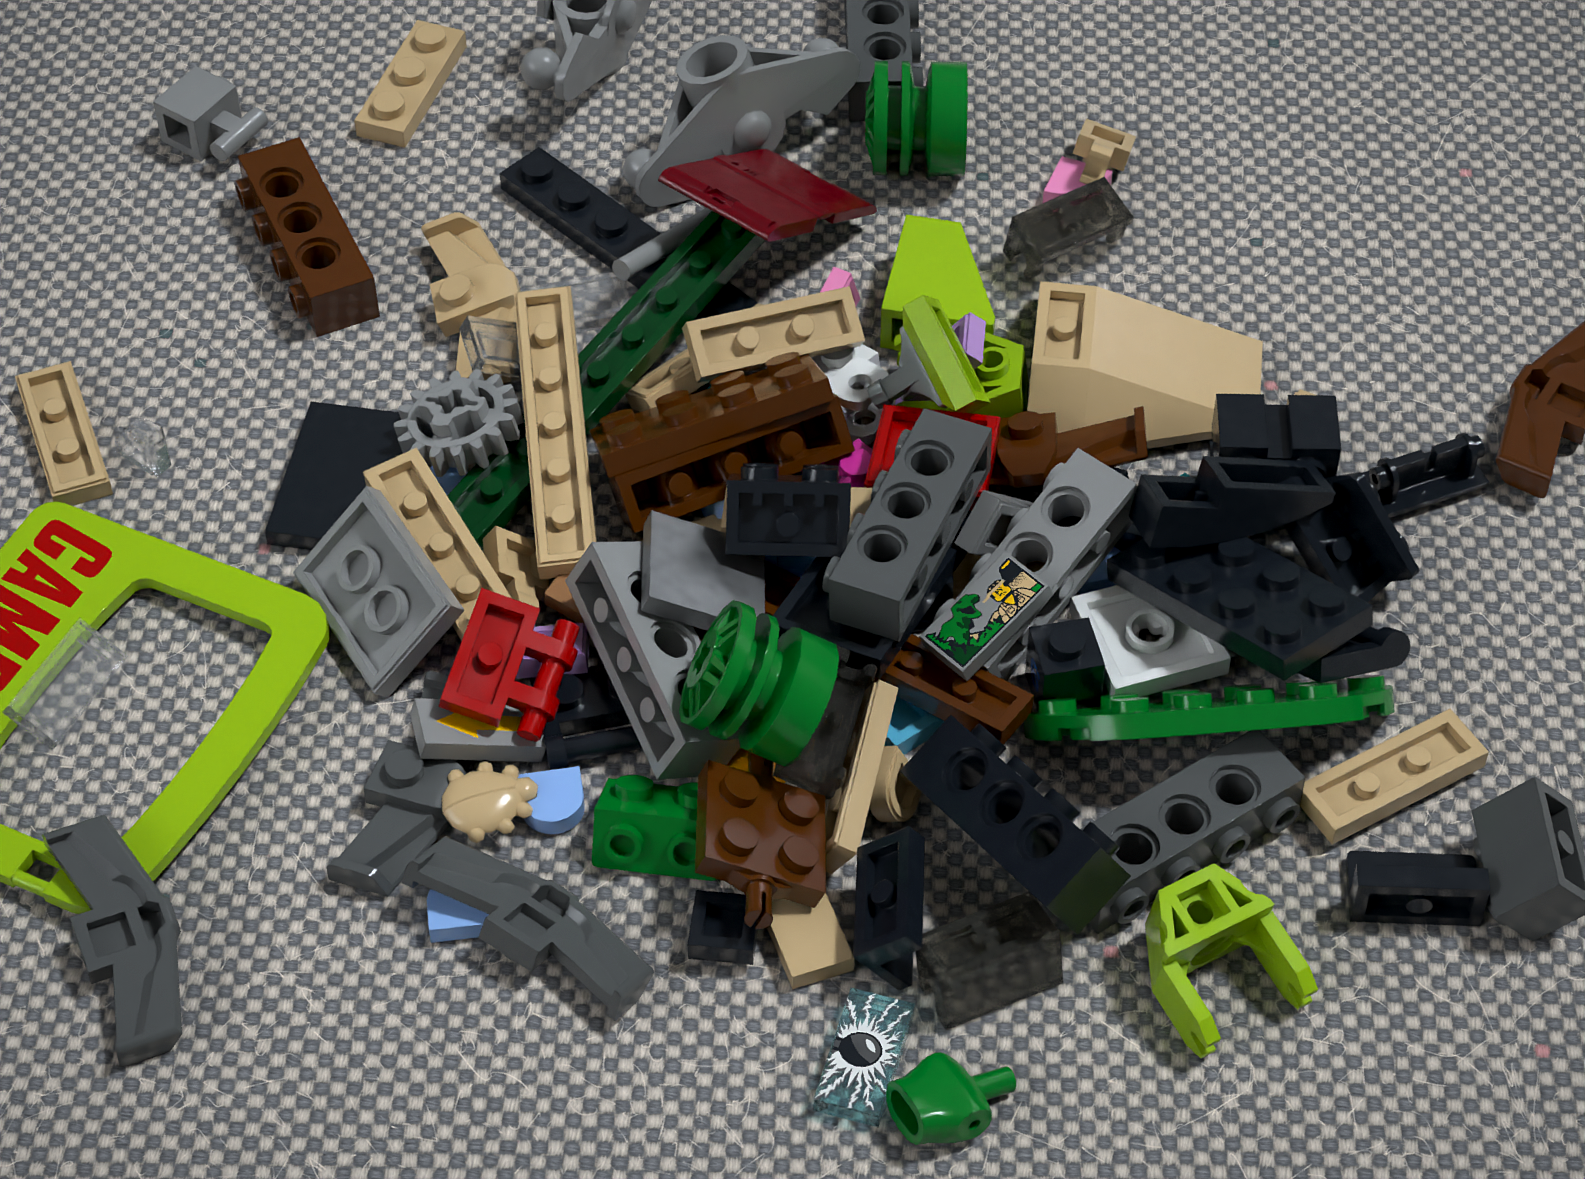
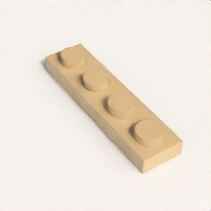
(436, 528)

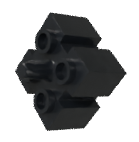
(1295, 431)

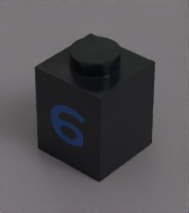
(1065, 663)

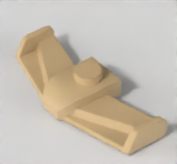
(476, 281)

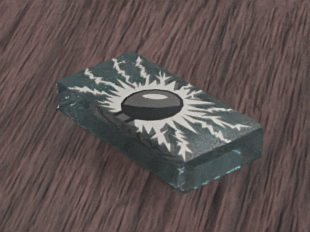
(864, 1057)

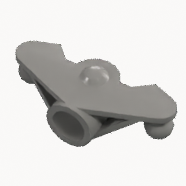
(589, 43)
(738, 103)

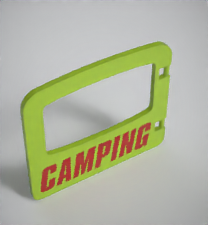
(85, 567)

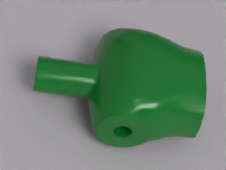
(943, 1101)

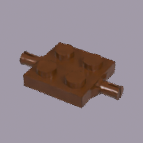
(760, 836)

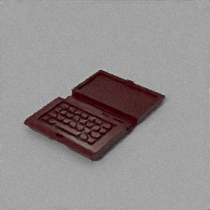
(765, 193)

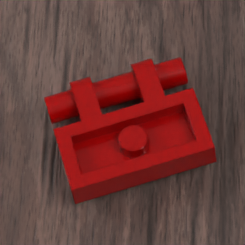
(490, 660)

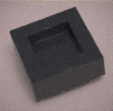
(720, 929)

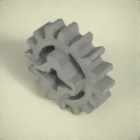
(460, 421)

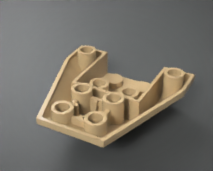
(1114, 353)

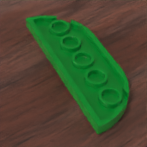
(1197, 713)

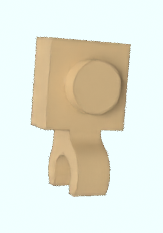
(1102, 149)
(515, 564)

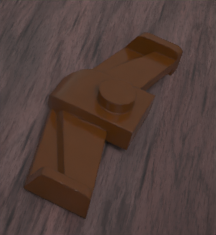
(1542, 409)
(1033, 447)

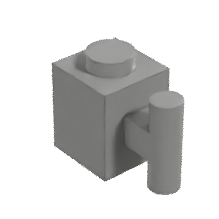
(205, 117)

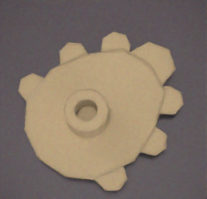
(487, 800)

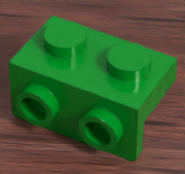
(646, 827)

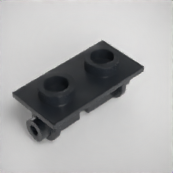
(1429, 477)

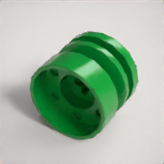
(918, 118)
(759, 683)

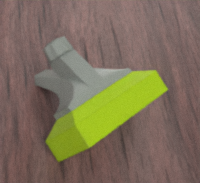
(930, 363)

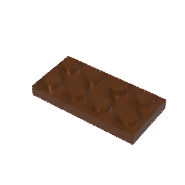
(693, 420)

